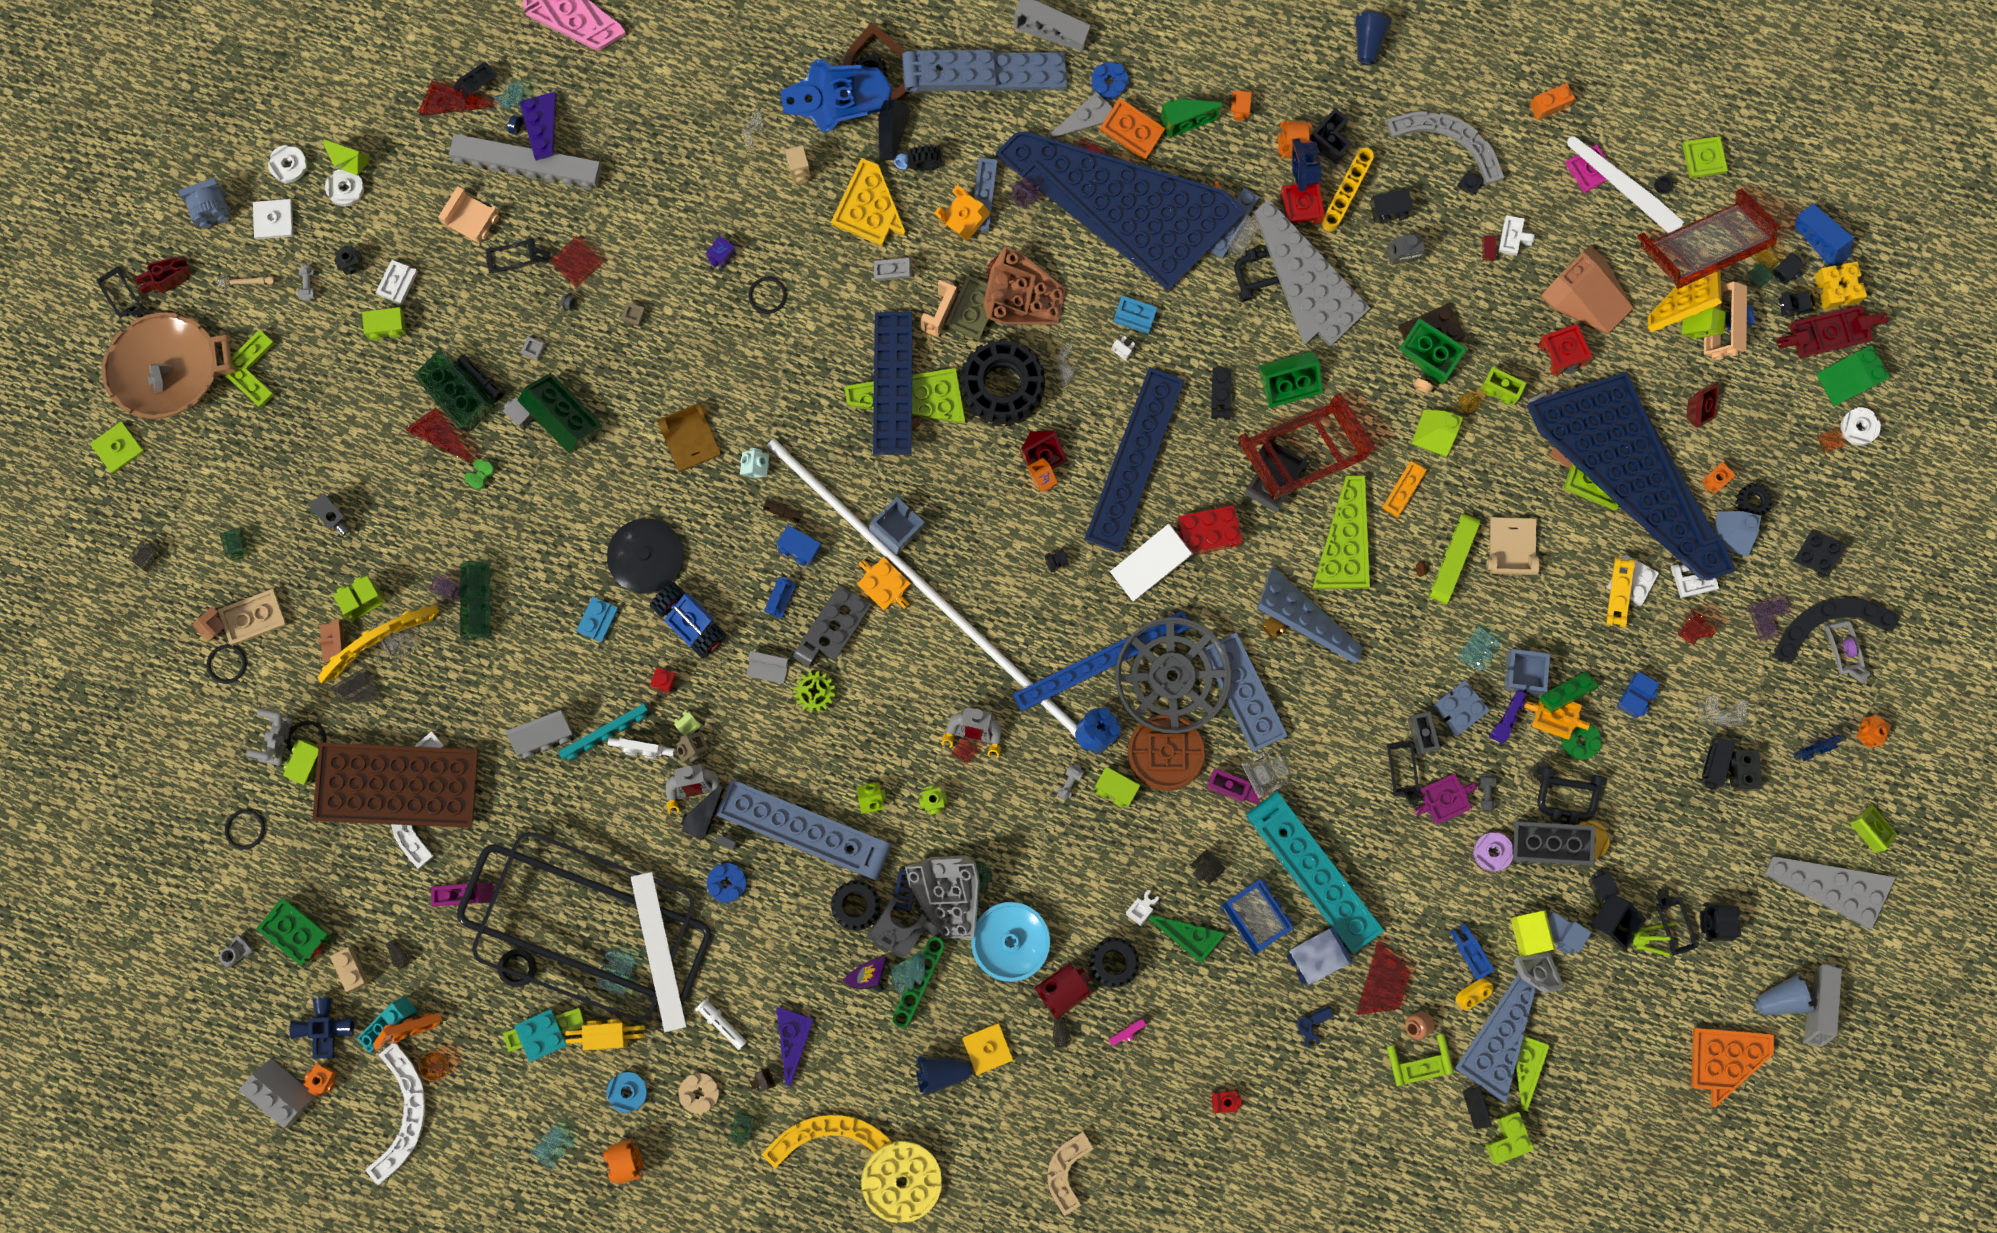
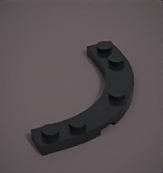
(1829, 610)

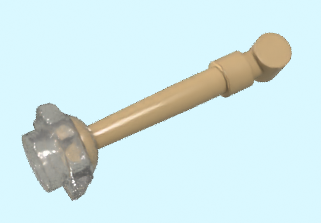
(224, 282)

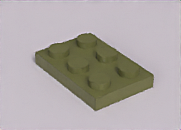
(968, 312)

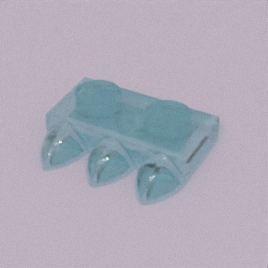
(1477, 648)
(622, 967)
(907, 972)
(551, 1145)

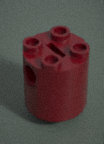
(1064, 989)

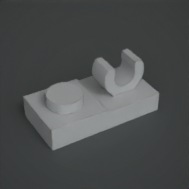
(892, 269)

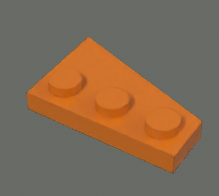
(410, 1026)

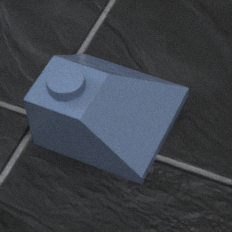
(1737, 530)

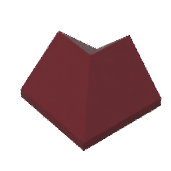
(1703, 405)
(1043, 445)

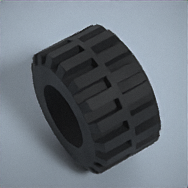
(845, 891)
(1130, 955)

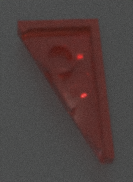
(445, 99)
(437, 432)

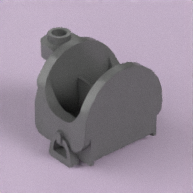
(895, 937)

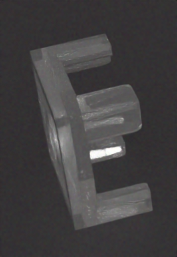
(1733, 716)

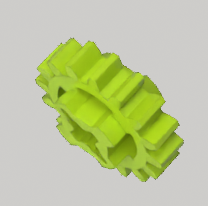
(805, 690)

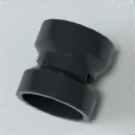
(1056, 560)

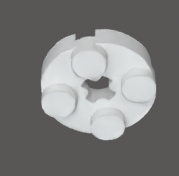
(291, 173)
(340, 197)
(1868, 420)

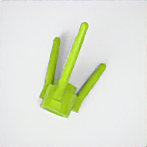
(1643, 938)

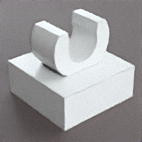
(1121, 349)

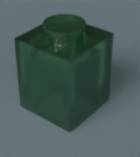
(234, 544)

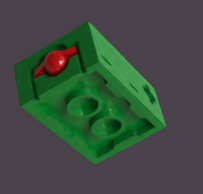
(294, 932)

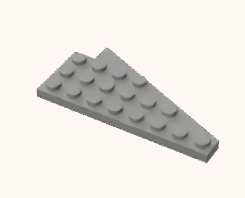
(1313, 289)

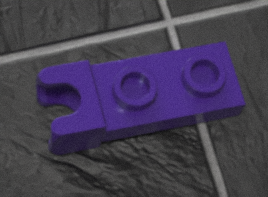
(1501, 730)

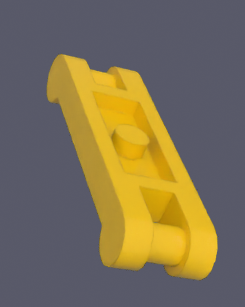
(1620, 592)

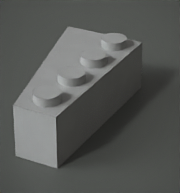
(1050, 24)

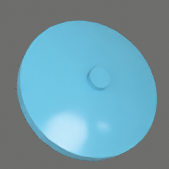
(1010, 942)

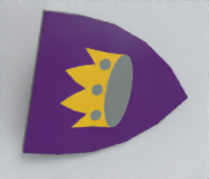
(867, 975)

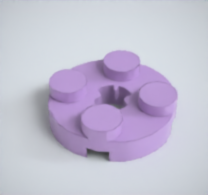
(1493, 840)

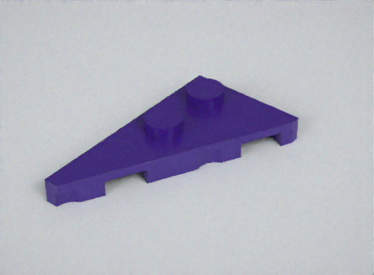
(793, 1036)

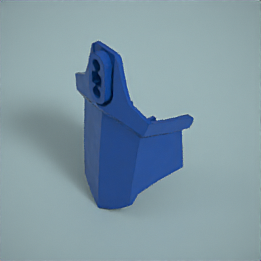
(837, 93)

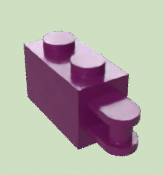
(1231, 787)

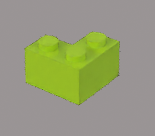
(1514, 1140)

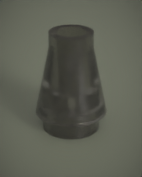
(398, 955)
(1061, 1035)

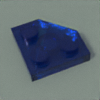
(1822, 746)

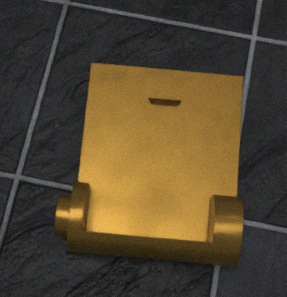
(687, 435)

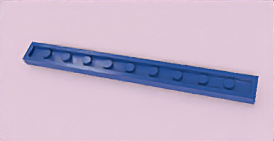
(1088, 667)

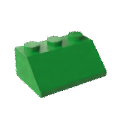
(1291, 379)

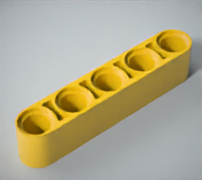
(1350, 182)

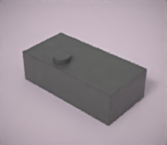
(1554, 844)

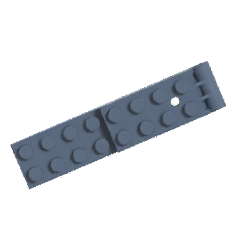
(982, 70)
(803, 830)

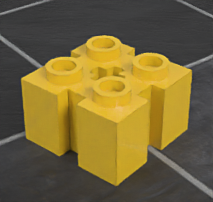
(1840, 285)

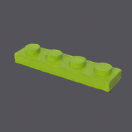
(567, 1021)

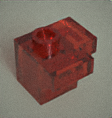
(1695, 627)

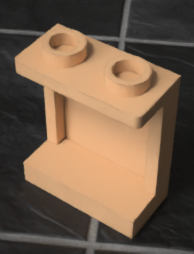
(935, 324)

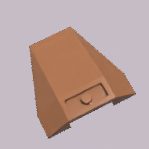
(1022, 292)
(1589, 293)

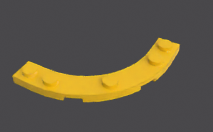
(371, 637)
(824, 1126)

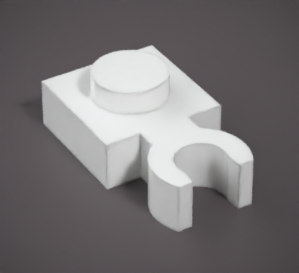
(1141, 910)

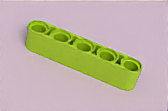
(1455, 558)

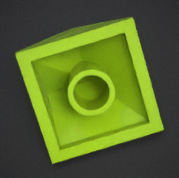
(346, 158)

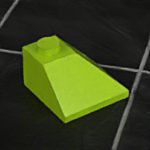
(1437, 431)

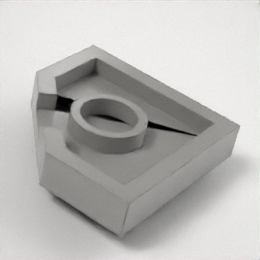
(1539, 972)

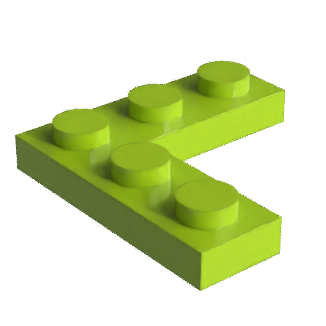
(243, 361)

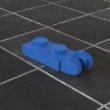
(1472, 953)

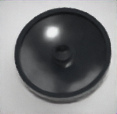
(645, 556)

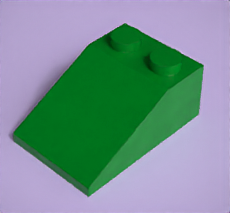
(1187, 115)
(1432, 351)
(1853, 376)

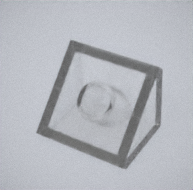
(399, 644)

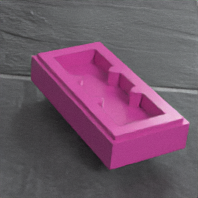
(1128, 1033)

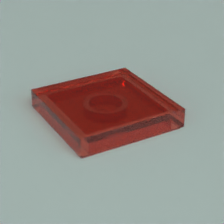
(576, 261)

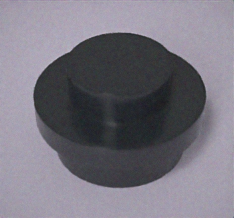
(1663, 184)

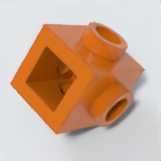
(1873, 731)
(326, 1078)

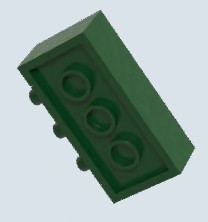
(560, 413)

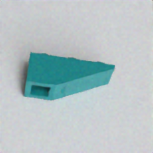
(395, 1013)

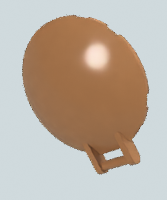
(169, 341)

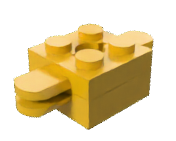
(604, 1036)

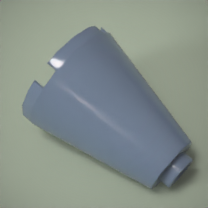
(1785, 998)

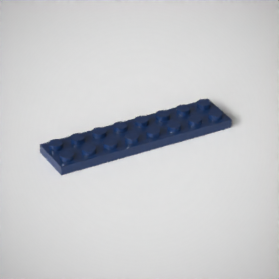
(892, 383)

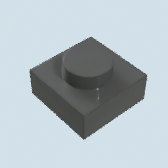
(726, 841)

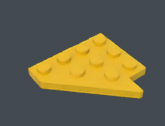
(868, 206)
(1687, 302)

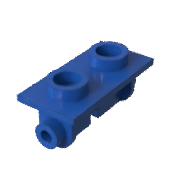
(780, 597)

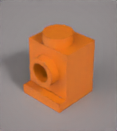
(1240, 105)
(1723, 472)

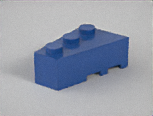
(1824, 235)

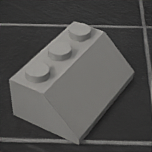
(540, 734)
(277, 1093)

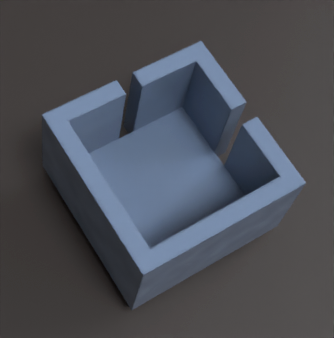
(896, 529)
(1527, 671)
(1462, 706)

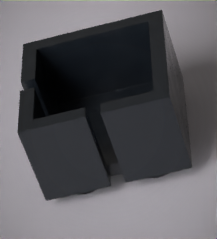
(1618, 913)

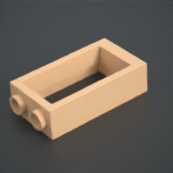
(1712, 344)

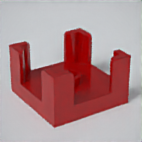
(1302, 205)
(1566, 349)

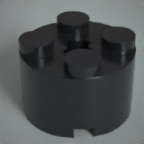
(1720, 921)

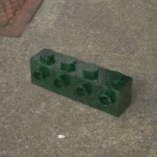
(475, 601)

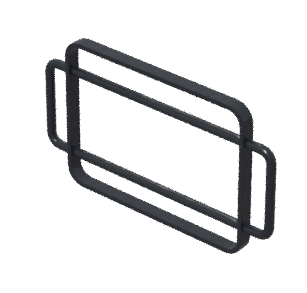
(513, 854)

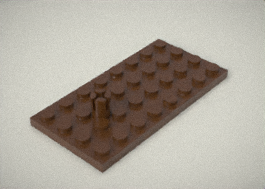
(395, 785)

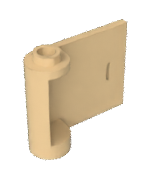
(1513, 546)

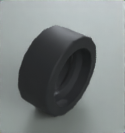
(515, 953)

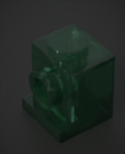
(747, 1122)

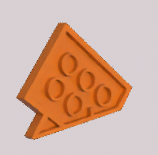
(1726, 1059)

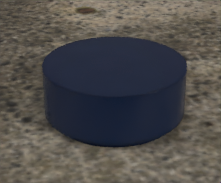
(514, 124)

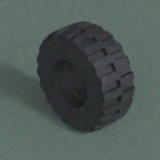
(1002, 409)

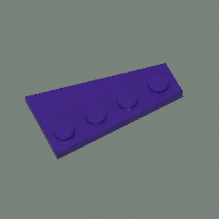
(540, 123)

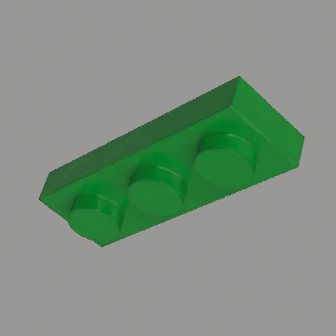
(1568, 692)

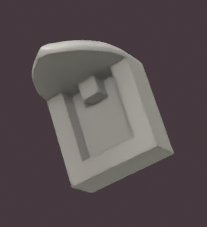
(156, 372)

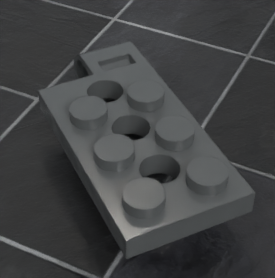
(810, 646)

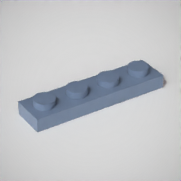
(985, 187)
(1247, 201)

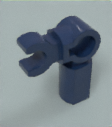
(1304, 1024)

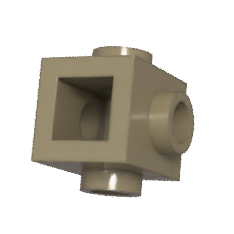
(691, 747)

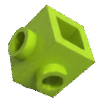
(871, 797)
(936, 807)

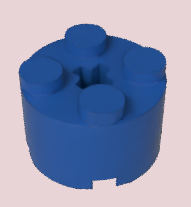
(1097, 730)

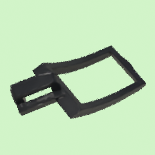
(533, 250)
(135, 309)
(1407, 792)
(1666, 903)

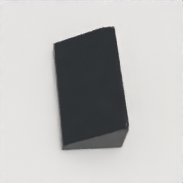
(1477, 1108)

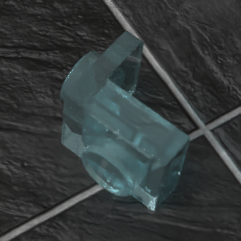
(512, 95)

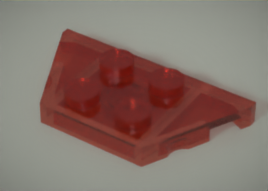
(1383, 984)

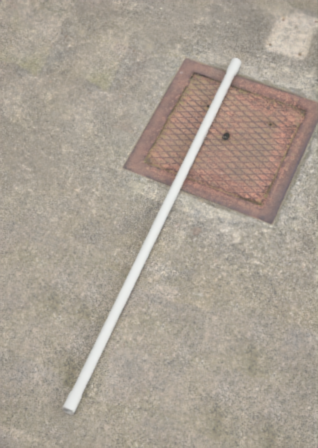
(782, 453)

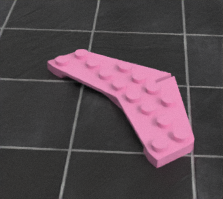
(577, 20)

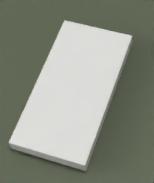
(1151, 562)

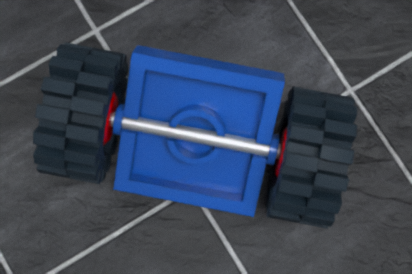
(688, 619)

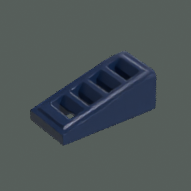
(898, 905)

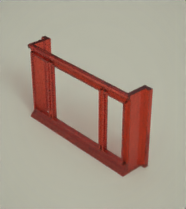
(1346, 420)

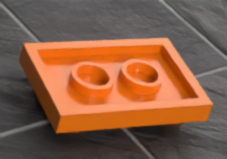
(1132, 129)

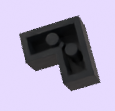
(1329, 136)

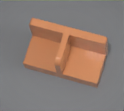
(208, 624)
(332, 639)

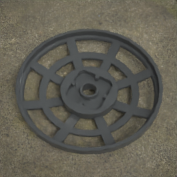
(1185, 675)

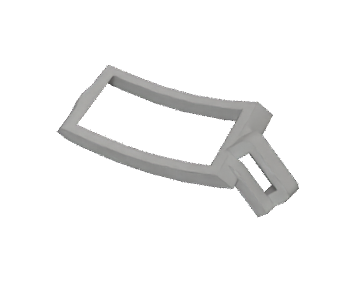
(1853, 668)

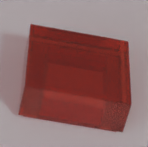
(964, 751)

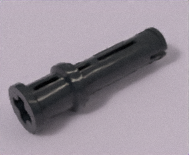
(485, 383)

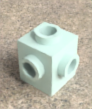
(754, 463)

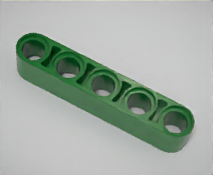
(918, 992)

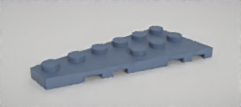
(1297, 611)
(1496, 1048)

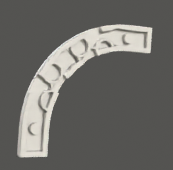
(405, 834)
(413, 1114)

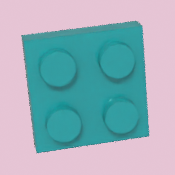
(540, 1035)

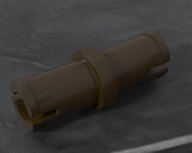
(782, 511)

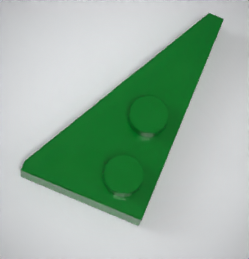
(1193, 939)

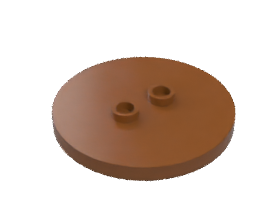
(1166, 759)

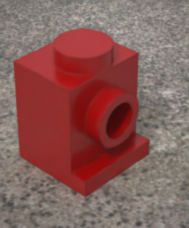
(1218, 1099)

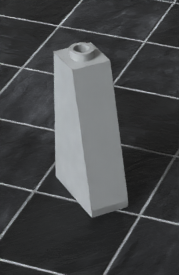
(1825, 997)

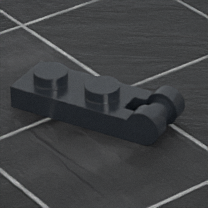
(1221, 393)

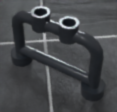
(1247, 289)
(1556, 814)

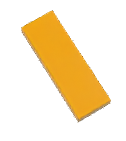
(1404, 489)

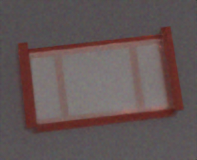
(1713, 241)

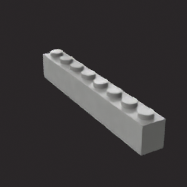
(521, 160)

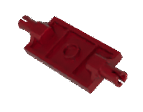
(1831, 331)

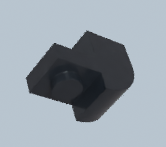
(1797, 304)

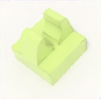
(687, 724)

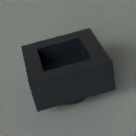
(1470, 182)

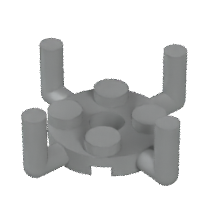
(273, 737)

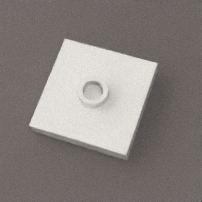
(273, 219)

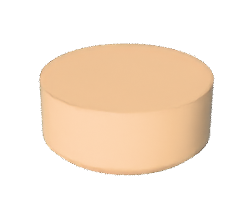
(1423, 385)

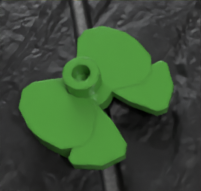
(478, 480)

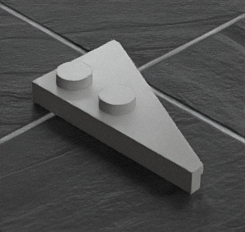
(1089, 114)

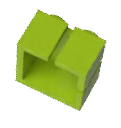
(359, 598)

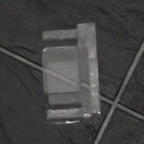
(1266, 774)

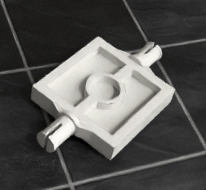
(632, 748)

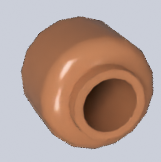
(1419, 1025)

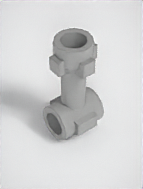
(306, 293)
(1073, 773)

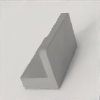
(767, 667)

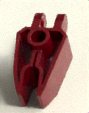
(163, 275)

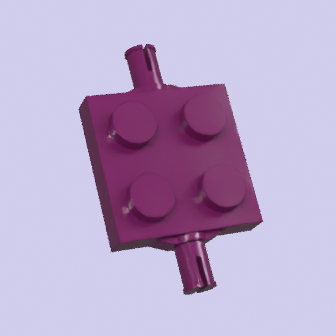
(1445, 799)

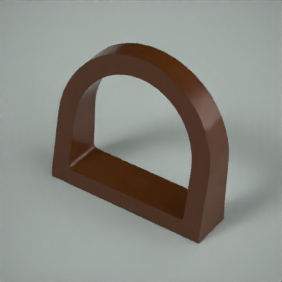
(860, 44)

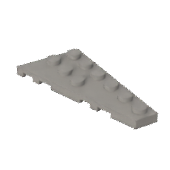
(1845, 891)

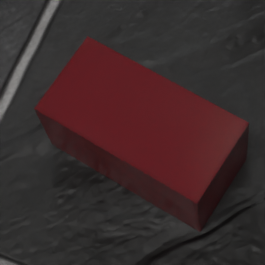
(1488, 248)

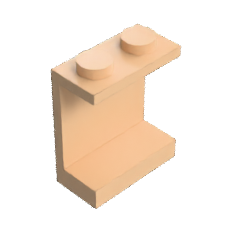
(468, 216)

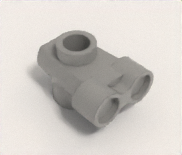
(238, 948)

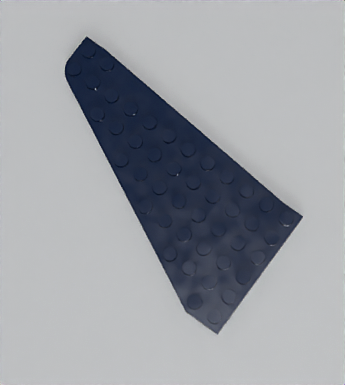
(1141, 212)
(1619, 450)

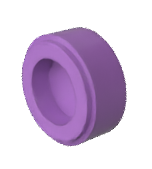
(1850, 647)

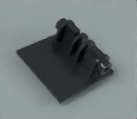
(1820, 553)

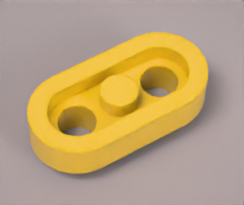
(1474, 994)

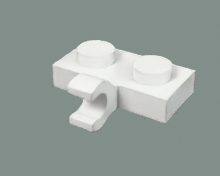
(1513, 235)

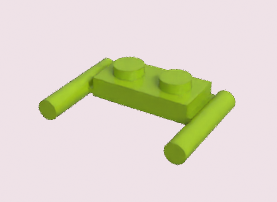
(1422, 1068)

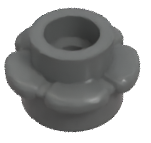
(568, 302)

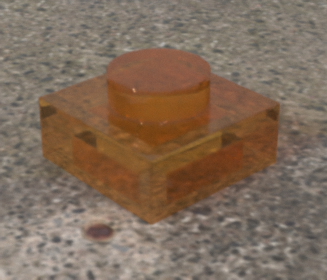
(1830, 441)

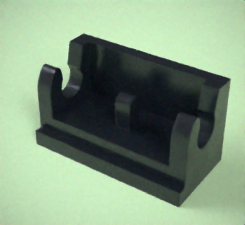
(475, 79)

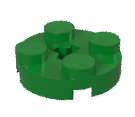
(1591, 746)

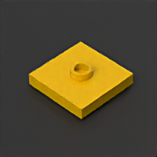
(987, 1049)

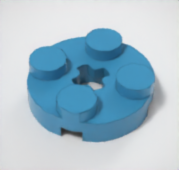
(637, 1087)

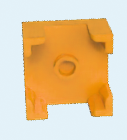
(964, 214)

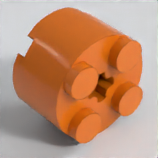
(1291, 131)
(623, 1162)

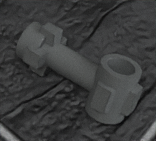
(1487, 781)

